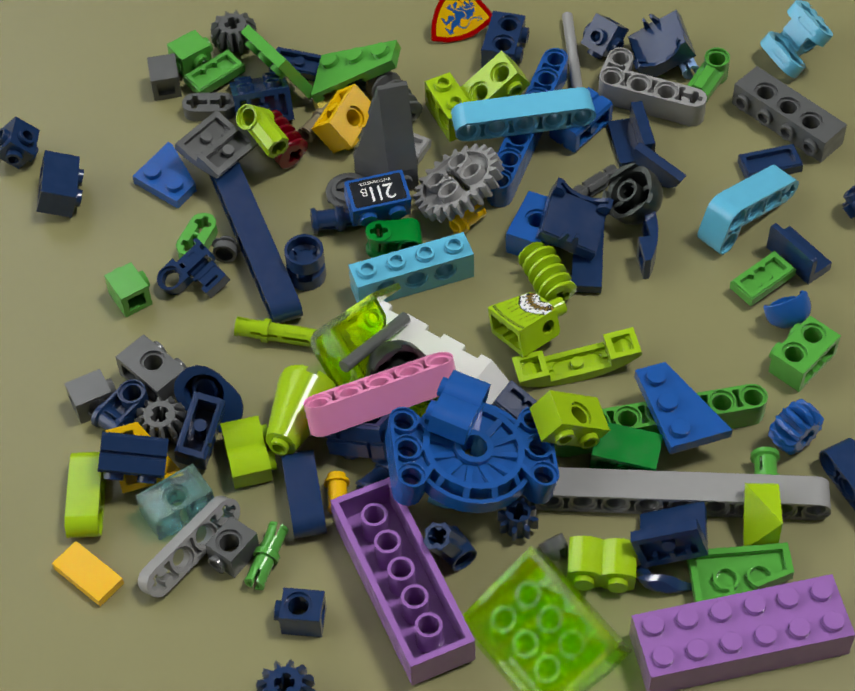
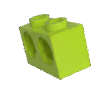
(496, 79)
(440, 97)

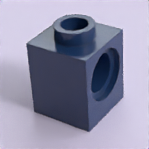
(306, 624)

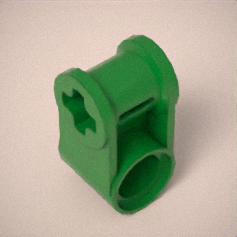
(393, 236)

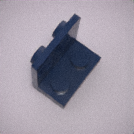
(264, 92)
(671, 535)

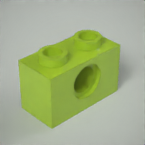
(569, 419)

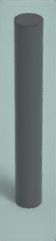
(372, 343)

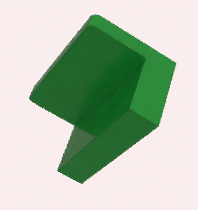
(627, 449)

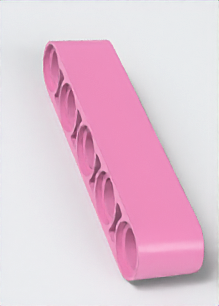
(377, 394)

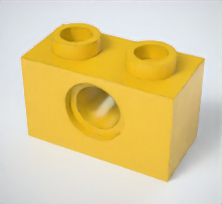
(343, 119)

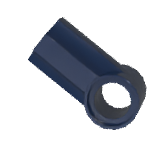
(450, 545)

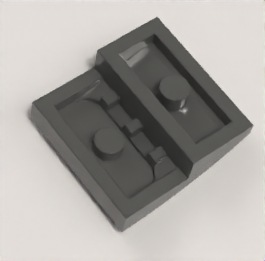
(215, 145)

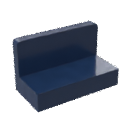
(629, 132)
(798, 252)

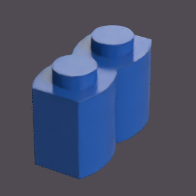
(457, 407)

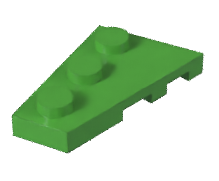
(270, 56)
(739, 570)

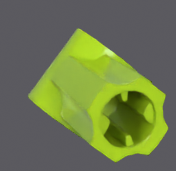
(263, 129)

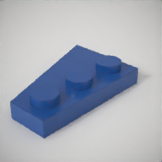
(678, 409)

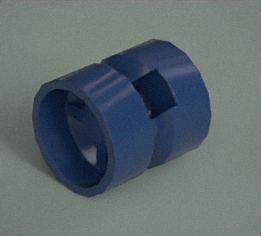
(305, 262)

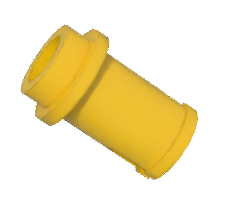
(463, 224)
(336, 485)

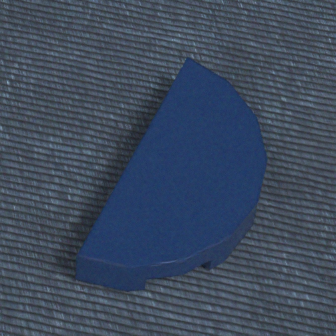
(666, 173)

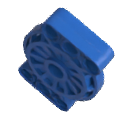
(505, 464)

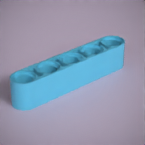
(523, 114)

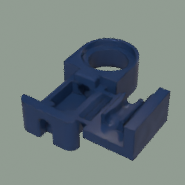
(194, 263)

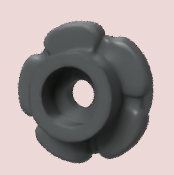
(225, 249)

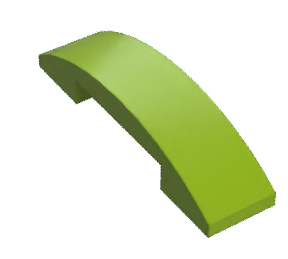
(579, 363)

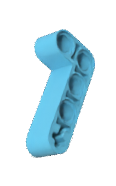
(743, 204)

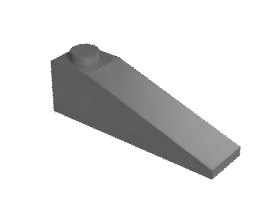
(388, 135)

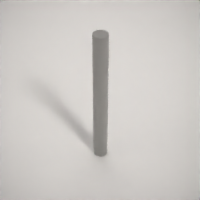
(572, 51)

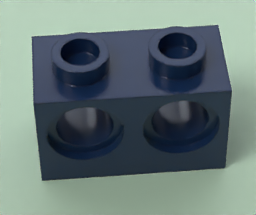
(505, 34)

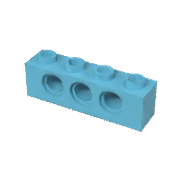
(414, 268)

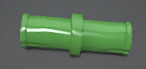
(266, 555)

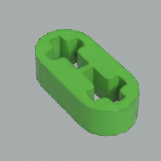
(191, 231)

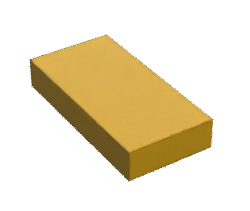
(88, 573)

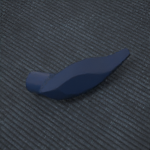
(661, 582)

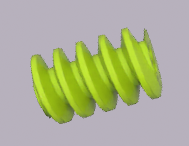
(546, 272)

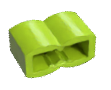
(247, 451)
(601, 563)

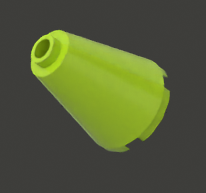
(288, 419)

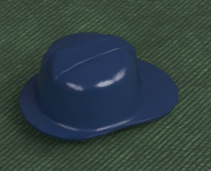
(208, 382)

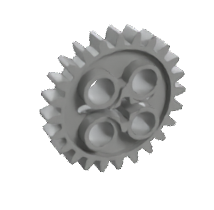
(442, 195)

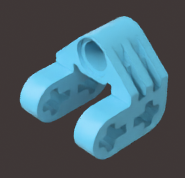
(798, 36)

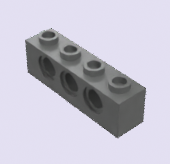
(789, 114)

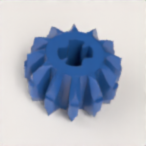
(795, 426)

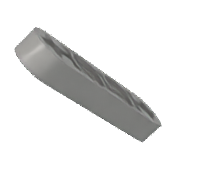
(187, 542)

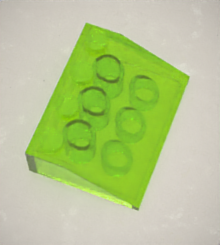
(544, 629)

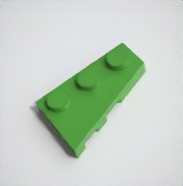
(346, 66)

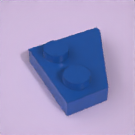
(166, 177)

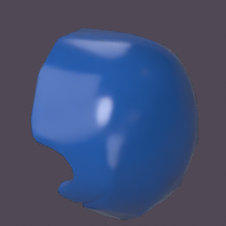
(788, 310)

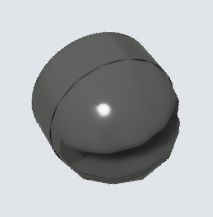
(555, 547)

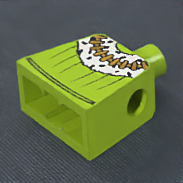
(526, 321)

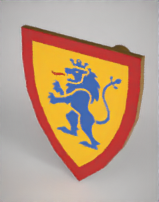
(458, 19)

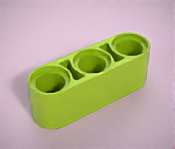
(84, 496)

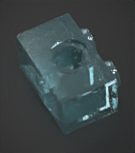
(158, 501)

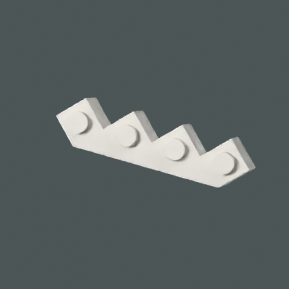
(479, 368)

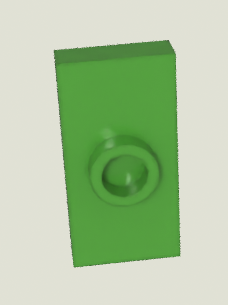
(214, 73)
(762, 278)

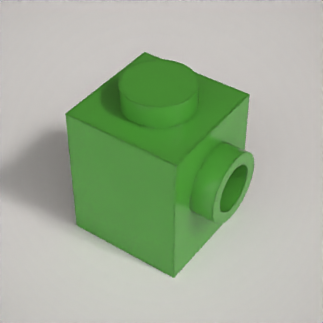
(190, 51)
(129, 289)

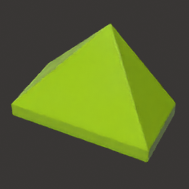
(762, 514)

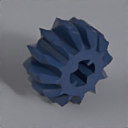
(286, 677)

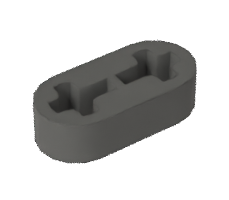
(207, 104)

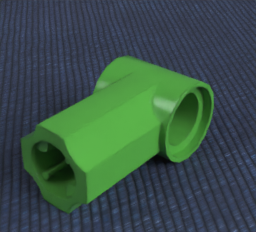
(712, 71)

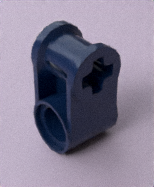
(119, 408)

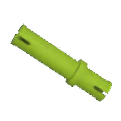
(272, 331)

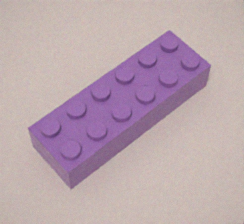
(403, 582)
(741, 634)

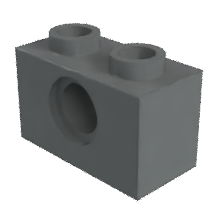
(142, 359)

